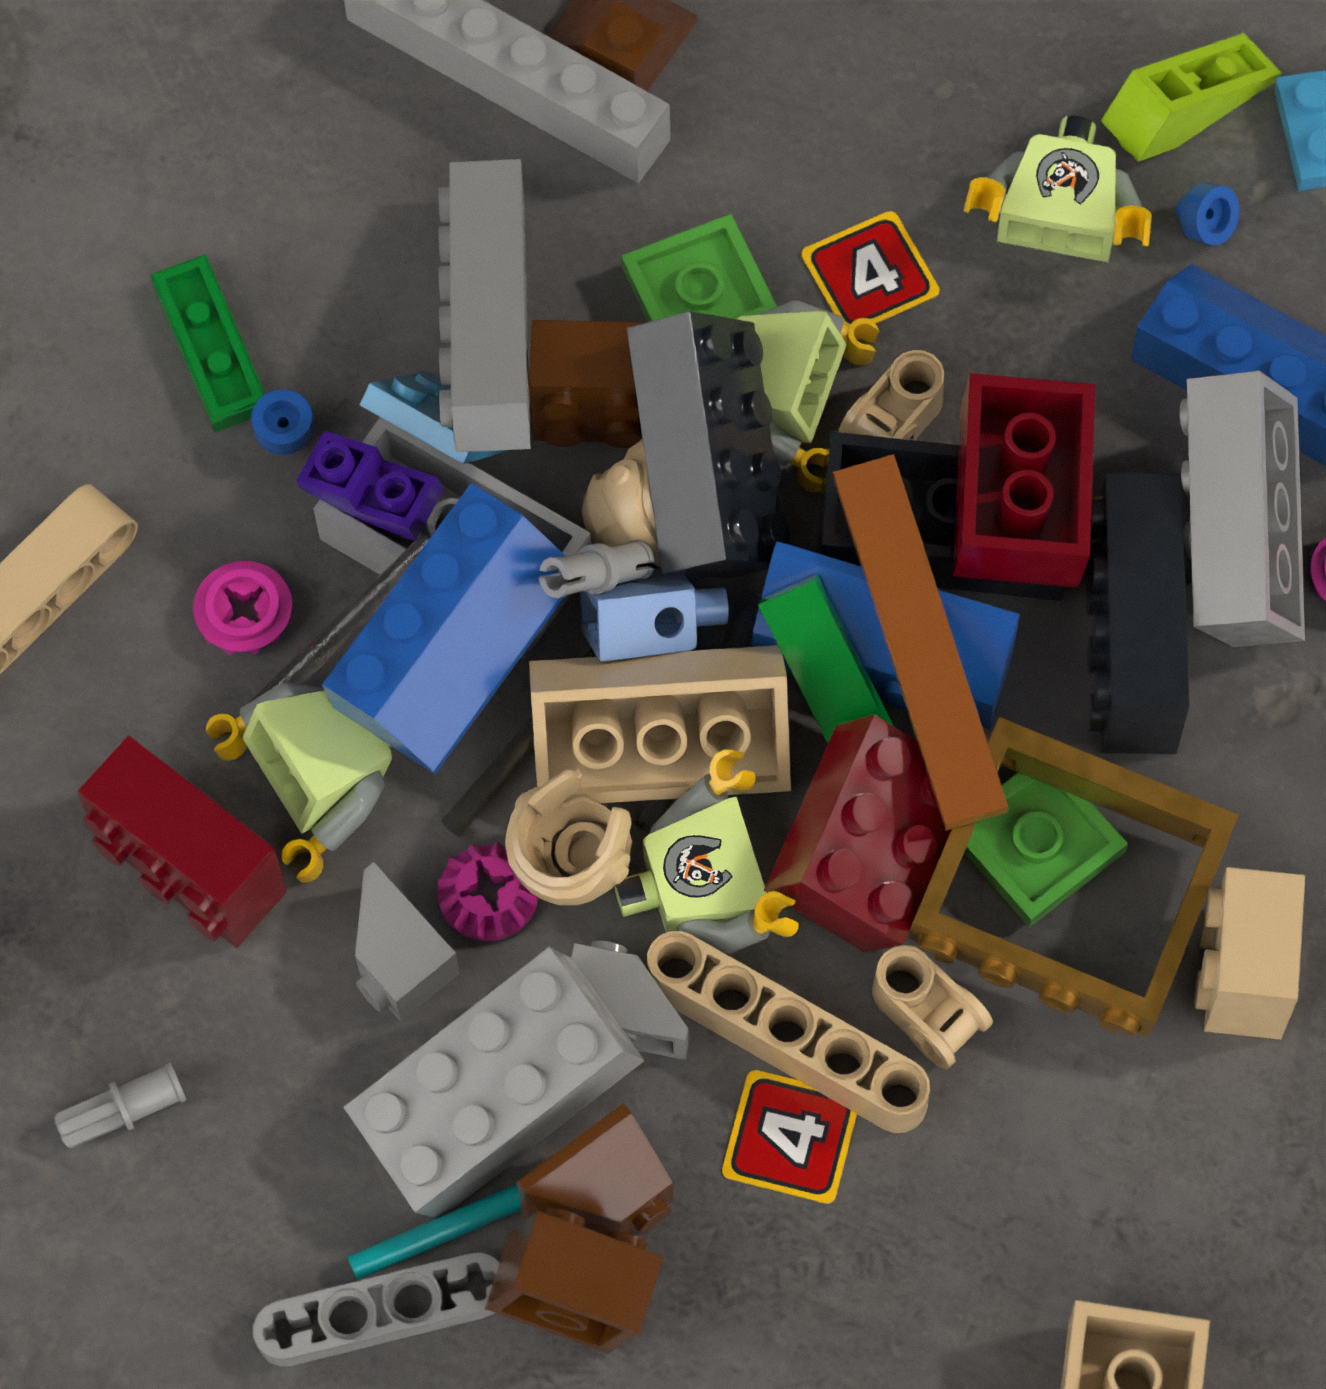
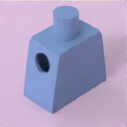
(631, 622)

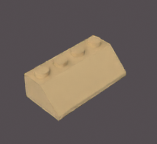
(659, 720)

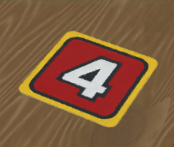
(870, 270)
(788, 1138)

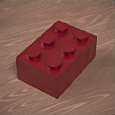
(1024, 480)
(863, 837)
(181, 843)

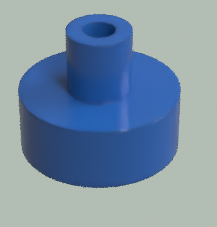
(1208, 213)
(282, 422)

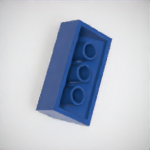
(1215, 329)
(448, 631)
(980, 631)

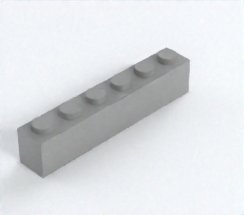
(526, 76)
(486, 307)

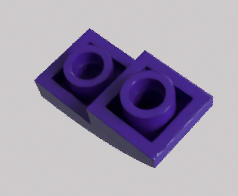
(368, 487)

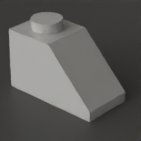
(397, 949)
(633, 998)

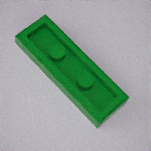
(209, 341)
(821, 655)

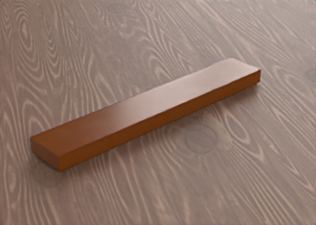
(920, 643)

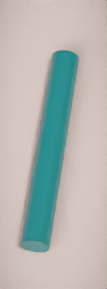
(435, 1232)

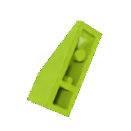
(1186, 94)

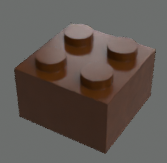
(583, 383)
(575, 1280)

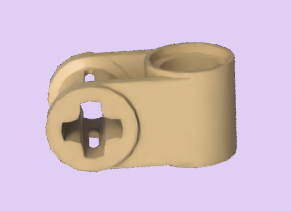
(893, 411)
(931, 1007)

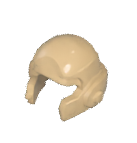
(620, 504)
(568, 848)

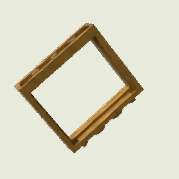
(1113, 789)

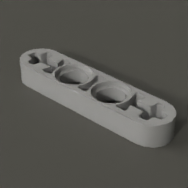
(378, 1298)

